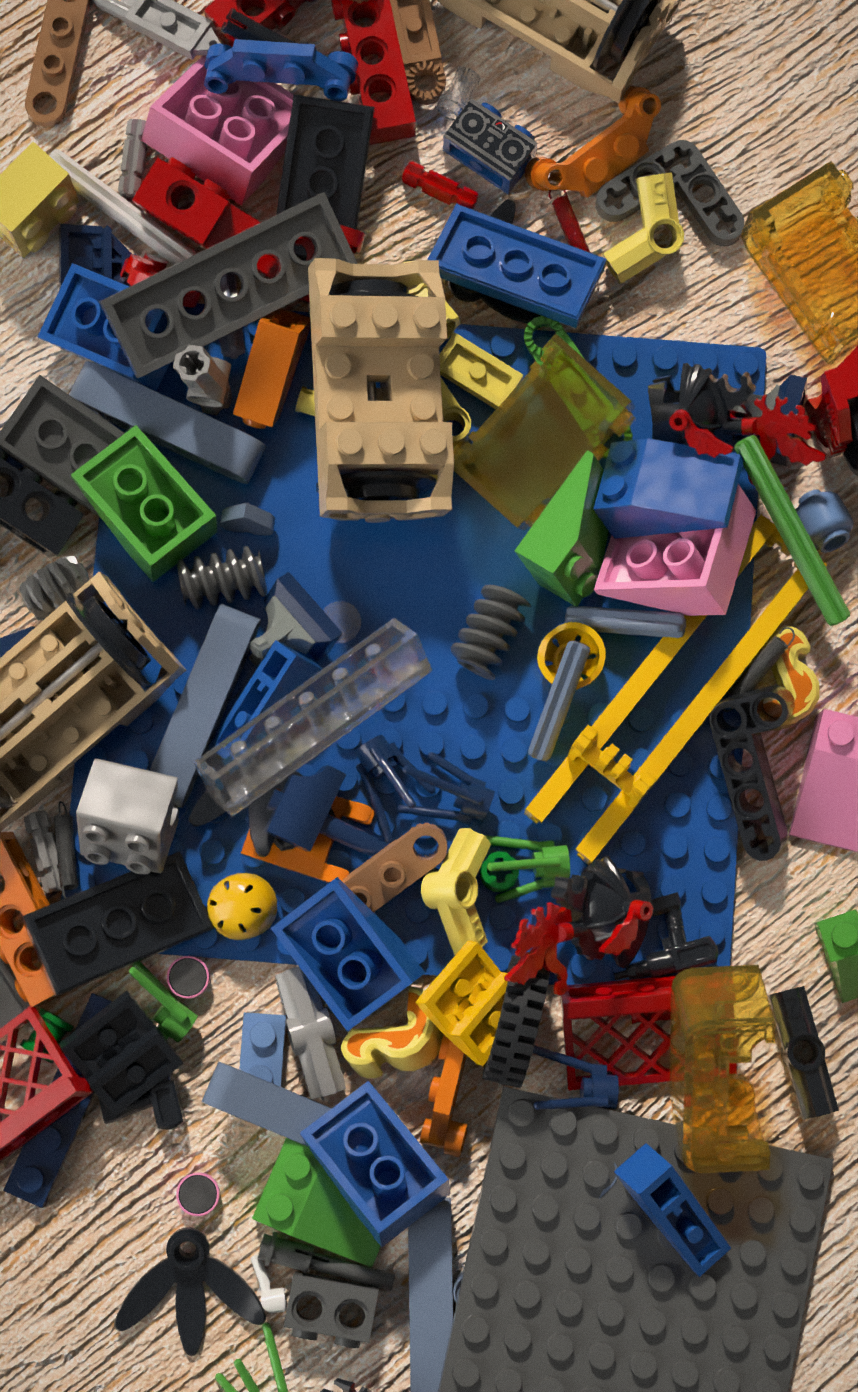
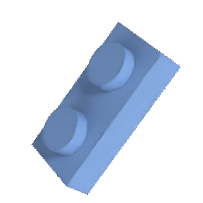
(263, 1046)

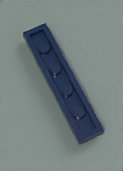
(46, 1152)

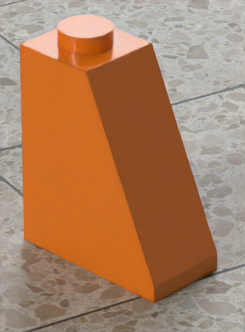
(271, 367)

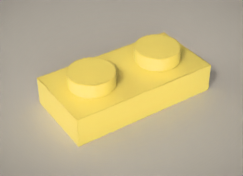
(477, 371)

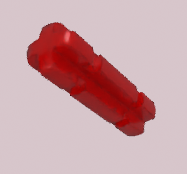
(438, 186)

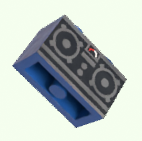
(490, 145)

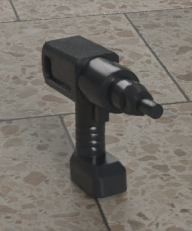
(677, 952)
(165, 1102)

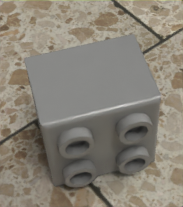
(127, 816)

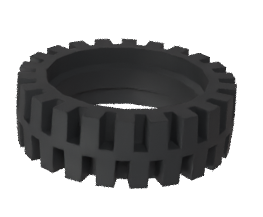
(517, 1029)

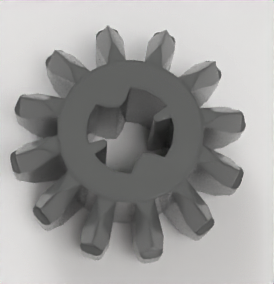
(47, 587)

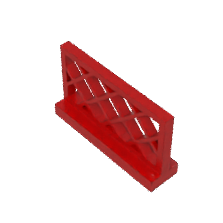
(612, 1001)
(52, 1101)

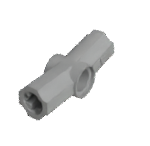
(205, 378)
(310, 1033)

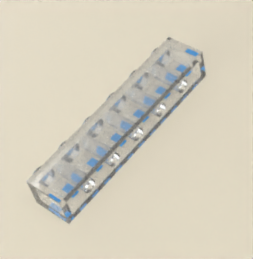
(313, 716)

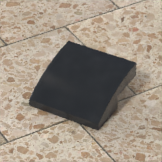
(121, 1053)

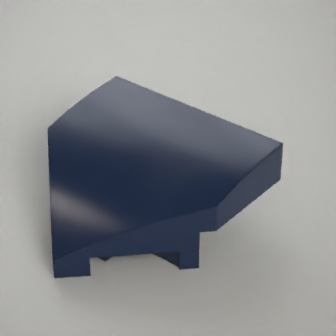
(92, 249)

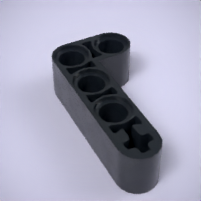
(759, 775)

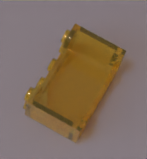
(810, 257)
(542, 433)
(717, 1022)

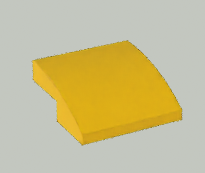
(467, 1001)

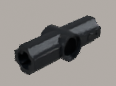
(812, 1080)

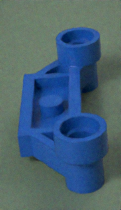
(279, 64)

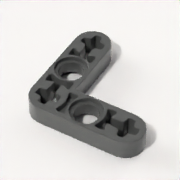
(684, 181)

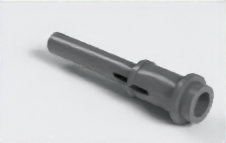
(302, 1258)

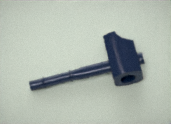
(303, 811)

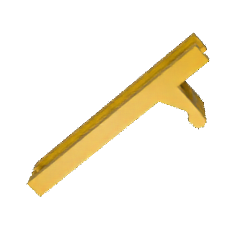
(588, 744)

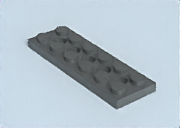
(203, 273)

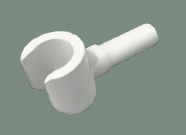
(271, 1299)

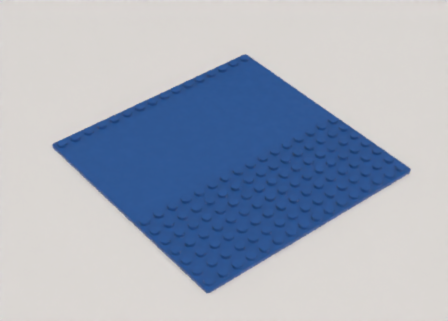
(429, 580)

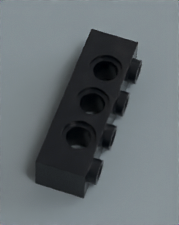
(58, 515)

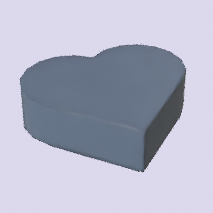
(247, 519)

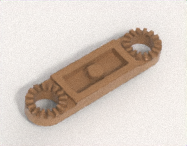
(419, 47)
(56, 58)
(395, 867)

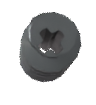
(222, 578)
(488, 629)

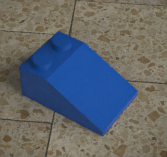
(81, 327)
(665, 489)
(347, 953)
(376, 1163)

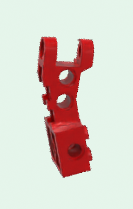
(212, 215)

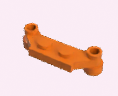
(605, 154)
(441, 1129)

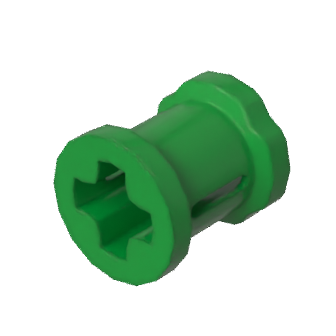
(490, 882)
(57, 1027)

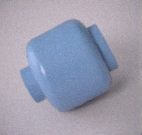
(825, 519)

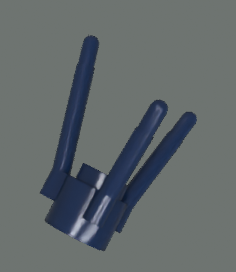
(379, 759)
(471, 798)
(597, 1091)

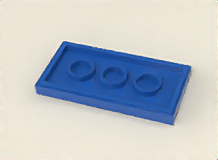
(517, 265)

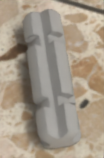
(132, 159)
(44, 849)

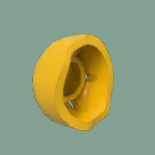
(563, 634)
(237, 906)

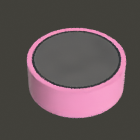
(188, 977)
(198, 1194)

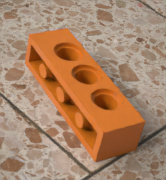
(23, 894)

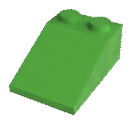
(145, 503)
(568, 537)
(310, 1207)

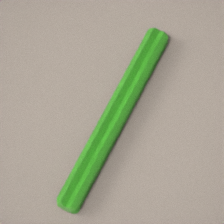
(792, 530)

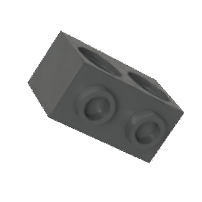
(333, 1296)

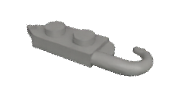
(165, 23)

